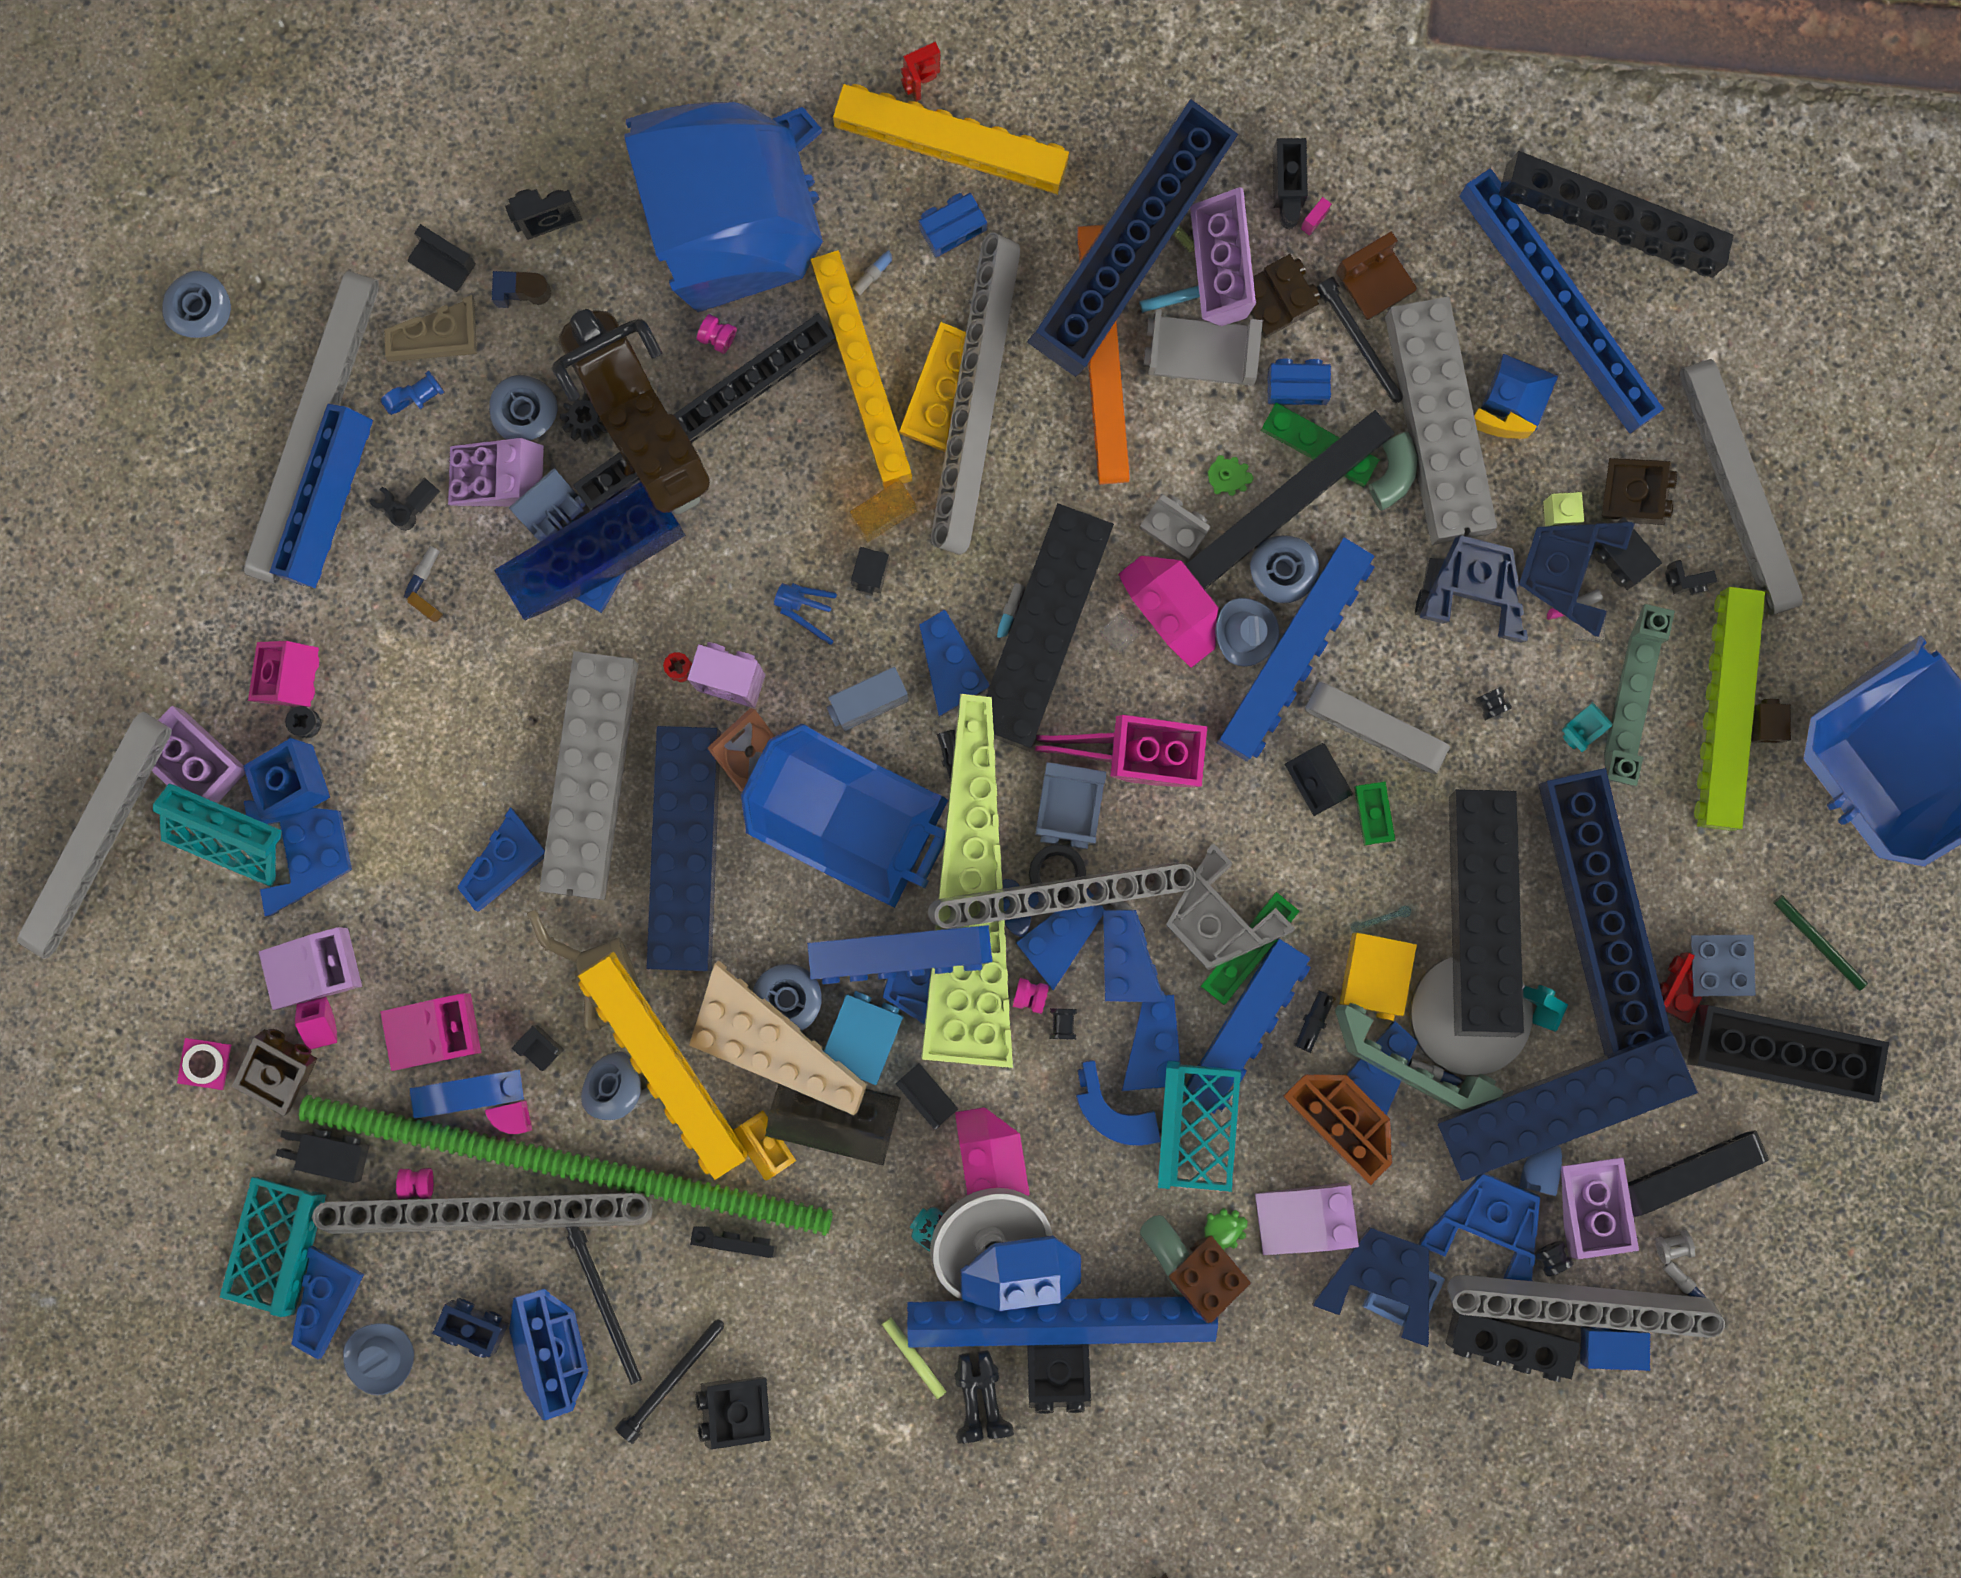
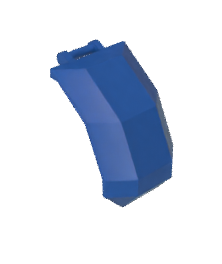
(842, 814)

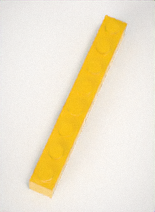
(951, 138)
(861, 369)
(662, 1065)

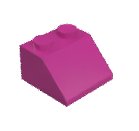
(284, 673)

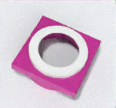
(221, 1053)

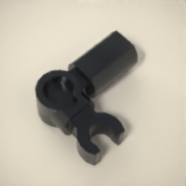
(405, 515)

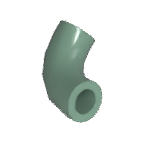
(1399, 473)
(1164, 1244)

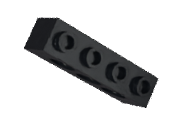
(1561, 1350)

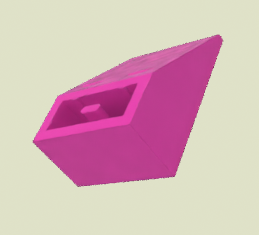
(431, 1031)

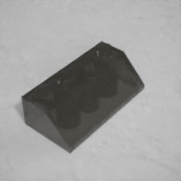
(826, 1128)

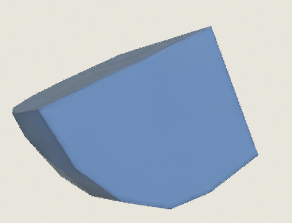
(1542, 1171)

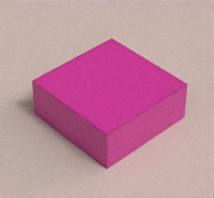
(1316, 216)

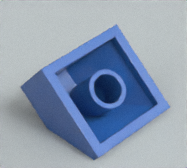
(1519, 390)

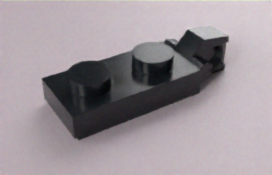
(705, 1237)

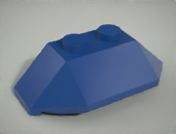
(1022, 1274)
(548, 1352)

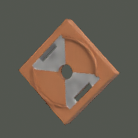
(732, 753)

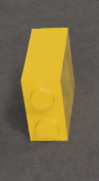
(1378, 975)

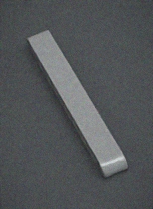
(1741, 486)
(94, 835)
(1076, 898)
(1572, 1299)

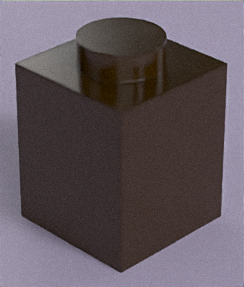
(1771, 722)

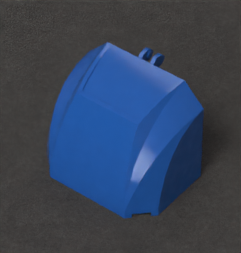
(723, 200)
(1894, 755)

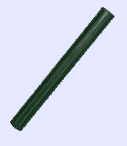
(1820, 942)

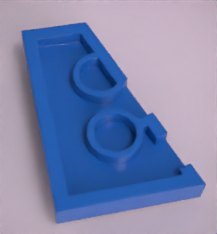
(950, 663)
(507, 858)
(1152, 1046)
(325, 1298)

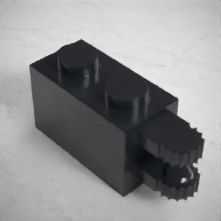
(1290, 179)
(327, 1155)

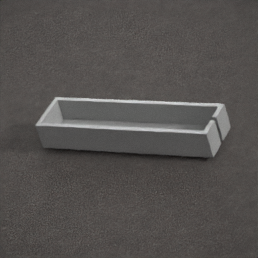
(1440, 420)
(589, 776)

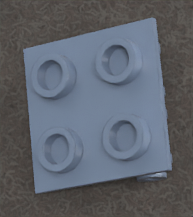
(547, 505)
(1723, 965)

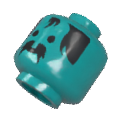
(924, 1226)

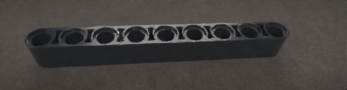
(1290, 499)

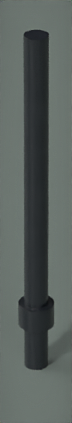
(577, 1241)

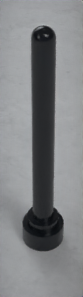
(1329, 293)
(631, 1427)

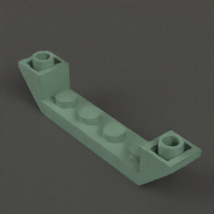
(1634, 693)
(1354, 1028)

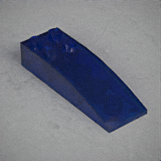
(588, 552)

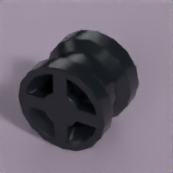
(1493, 703)
(308, 726)
(1554, 1258)

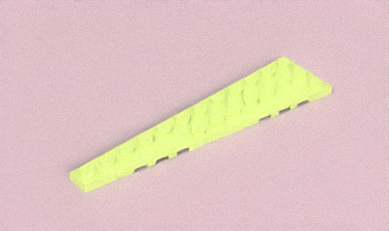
(971, 1009)

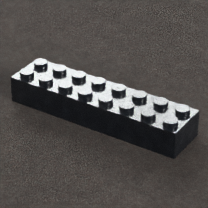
(1045, 624)
(1485, 913)

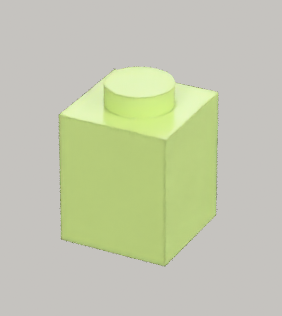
(1564, 509)

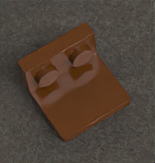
(1376, 277)
(1209, 1279)

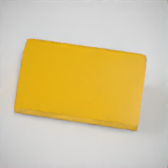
(766, 1153)

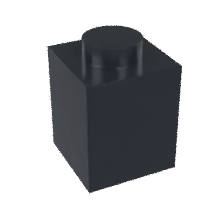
(870, 571)

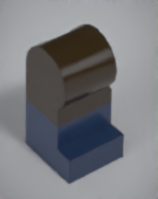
(519, 286)

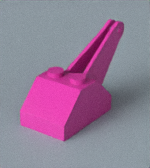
(1144, 751)

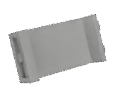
(1203, 350)

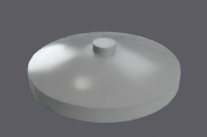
(1433, 1028)
(976, 1224)

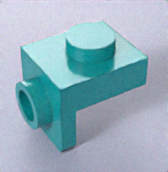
(1585, 727)
(1549, 1008)

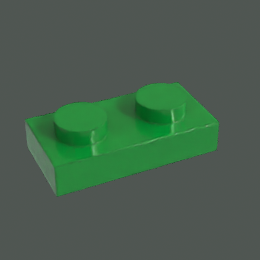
(1374, 813)

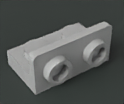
(1175, 526)

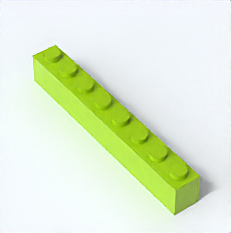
(1730, 709)

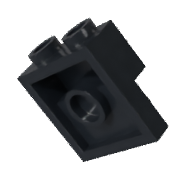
(540, 216)
(1059, 1377)
(733, 1412)

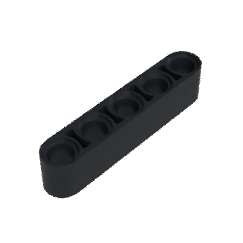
(1696, 1172)

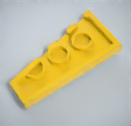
(934, 395)

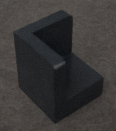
(538, 1047)

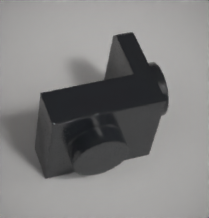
(1694, 583)

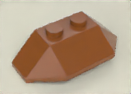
(1345, 1121)

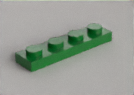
(1311, 440)
(1228, 977)

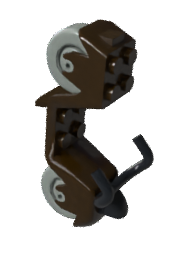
(629, 407)

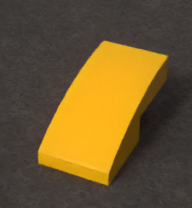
(1510, 427)

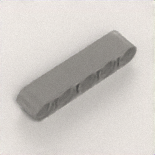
(1377, 728)

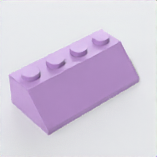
(1223, 258)

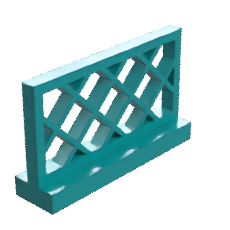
(214, 821)
(1172, 1131)
(293, 1259)

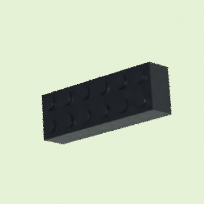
(1788, 1053)

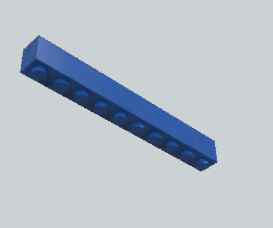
(1561, 302)
(1058, 1323)

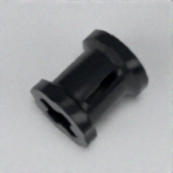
(1063, 1023)

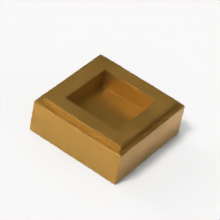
(424, 607)

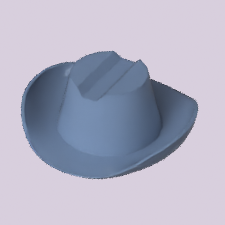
(196, 305)
(522, 407)
(1284, 568)
(1246, 631)
(791, 992)
(611, 1087)
(378, 1358)

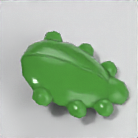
(1229, 476)
(1226, 1228)

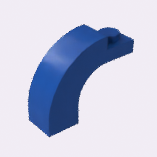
(466, 1094)
(1119, 1127)

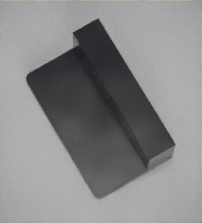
(440, 259)
(1318, 779)
(927, 1096)

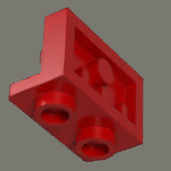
(919, 68)
(1678, 989)

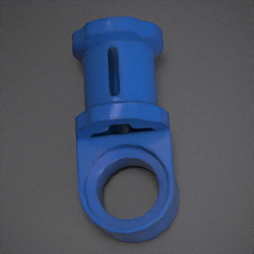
(420, 392)

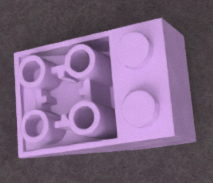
(493, 472)
(310, 968)

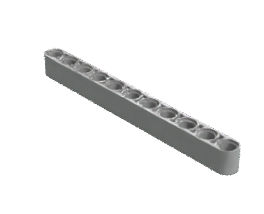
(323, 387)
(975, 394)
(468, 1210)

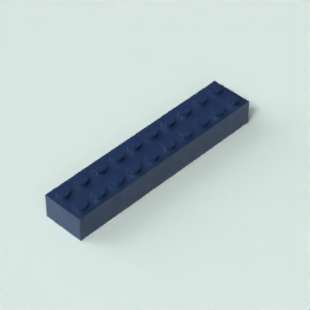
(1132, 238)
(1604, 909)

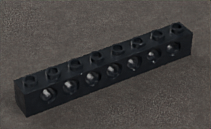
(1616, 214)

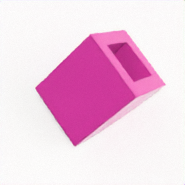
(316, 1023)
(510, 1118)

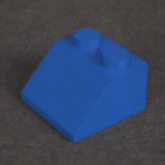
(286, 780)

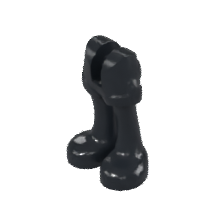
(995, 1424)

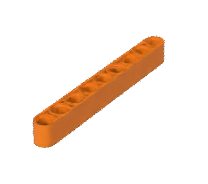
(1106, 394)

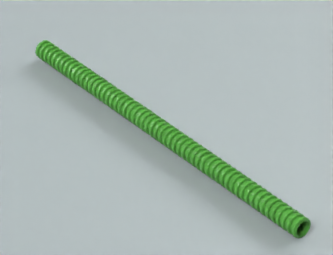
(563, 1164)

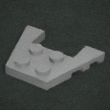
(1211, 926)

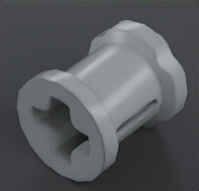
(1667, 1254)

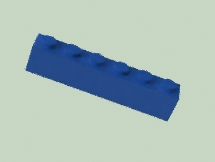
(321, 496)
(900, 953)
(1251, 1018)

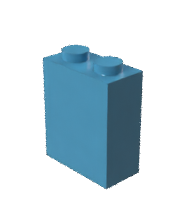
(864, 1036)

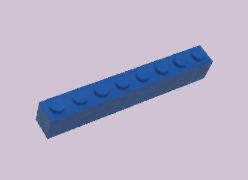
(1295, 650)

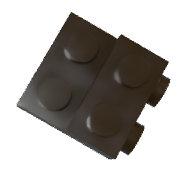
(1283, 295)
(1639, 491)
(274, 1070)

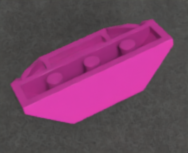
(1173, 605)
(990, 1152)

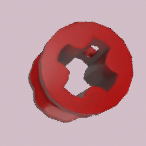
(669, 666)

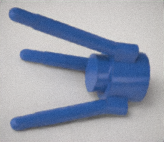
(793, 597)

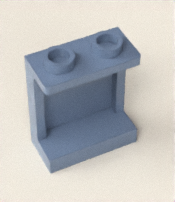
(1070, 805)

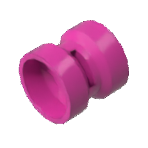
(717, 334)
(1024, 992)
(415, 1183)

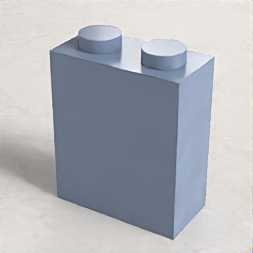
(867, 699)

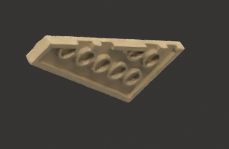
(763, 1040)

